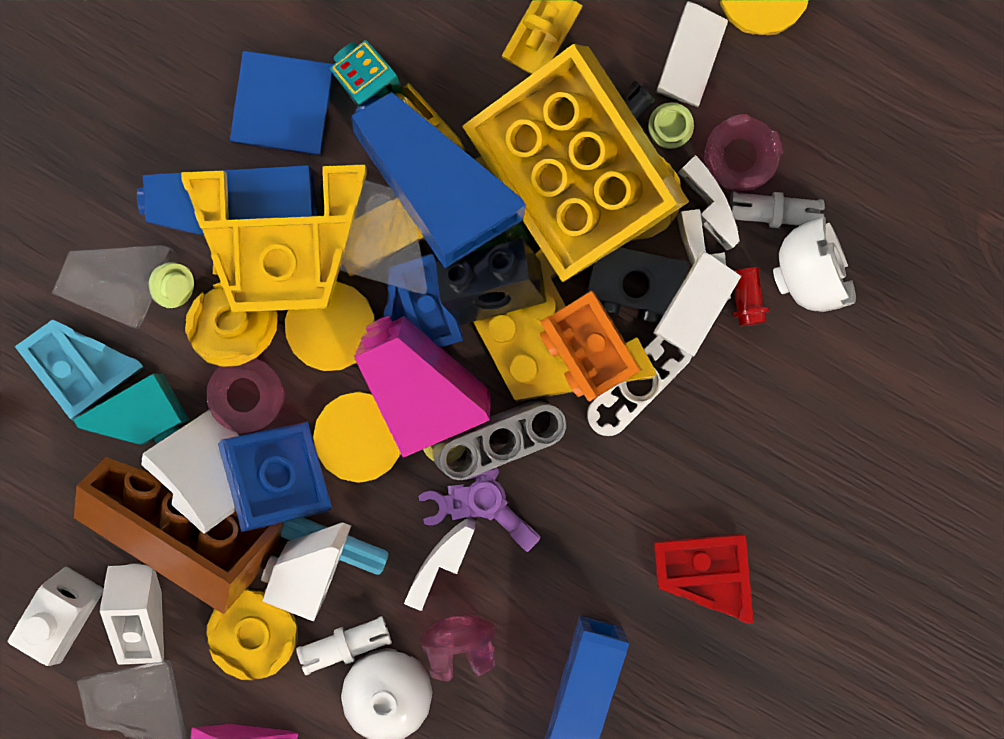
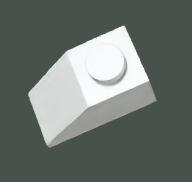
(304, 571)
(133, 614)

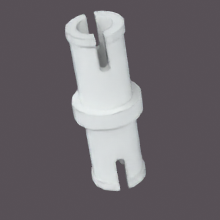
(343, 645)

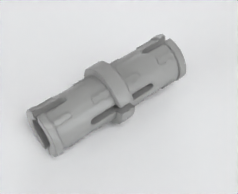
(775, 209)

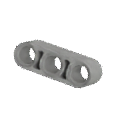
(520, 442)

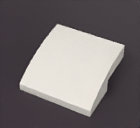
(194, 471)
(447, 555)

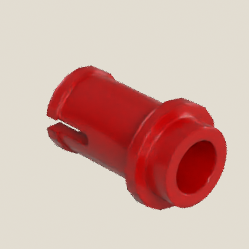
(749, 298)

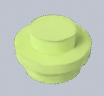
(671, 125)
(171, 284)

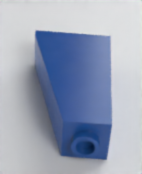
(437, 182)
(251, 195)
(588, 680)

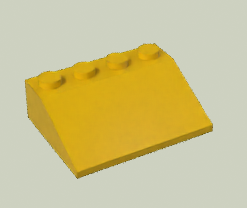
(575, 161)

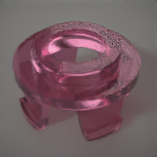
(767, 145)
(270, 403)
(457, 636)

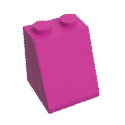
(419, 385)

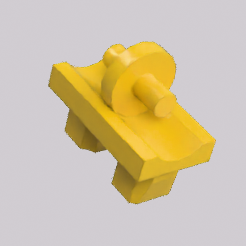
(541, 33)

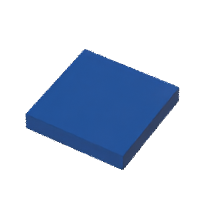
(282, 103)
(274, 476)

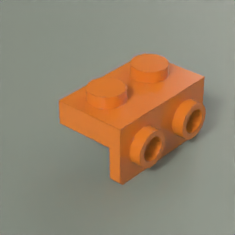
(589, 347)

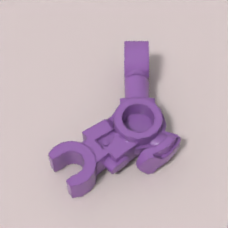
(482, 499)

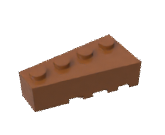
(139, 517)

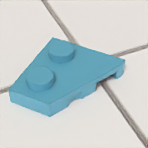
(75, 366)

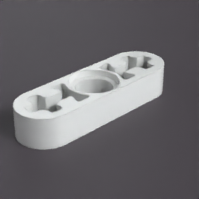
(622, 414)

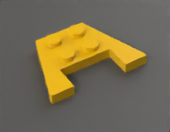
(277, 260)
(521, 354)

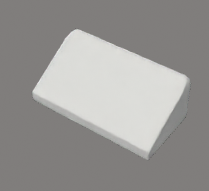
(692, 55)
(697, 303)

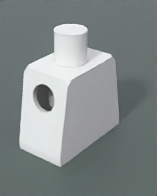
(53, 619)

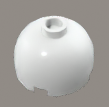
(814, 268)
(386, 695)

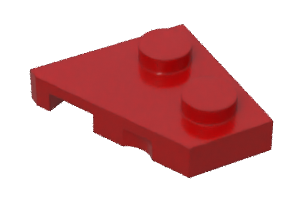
(707, 571)

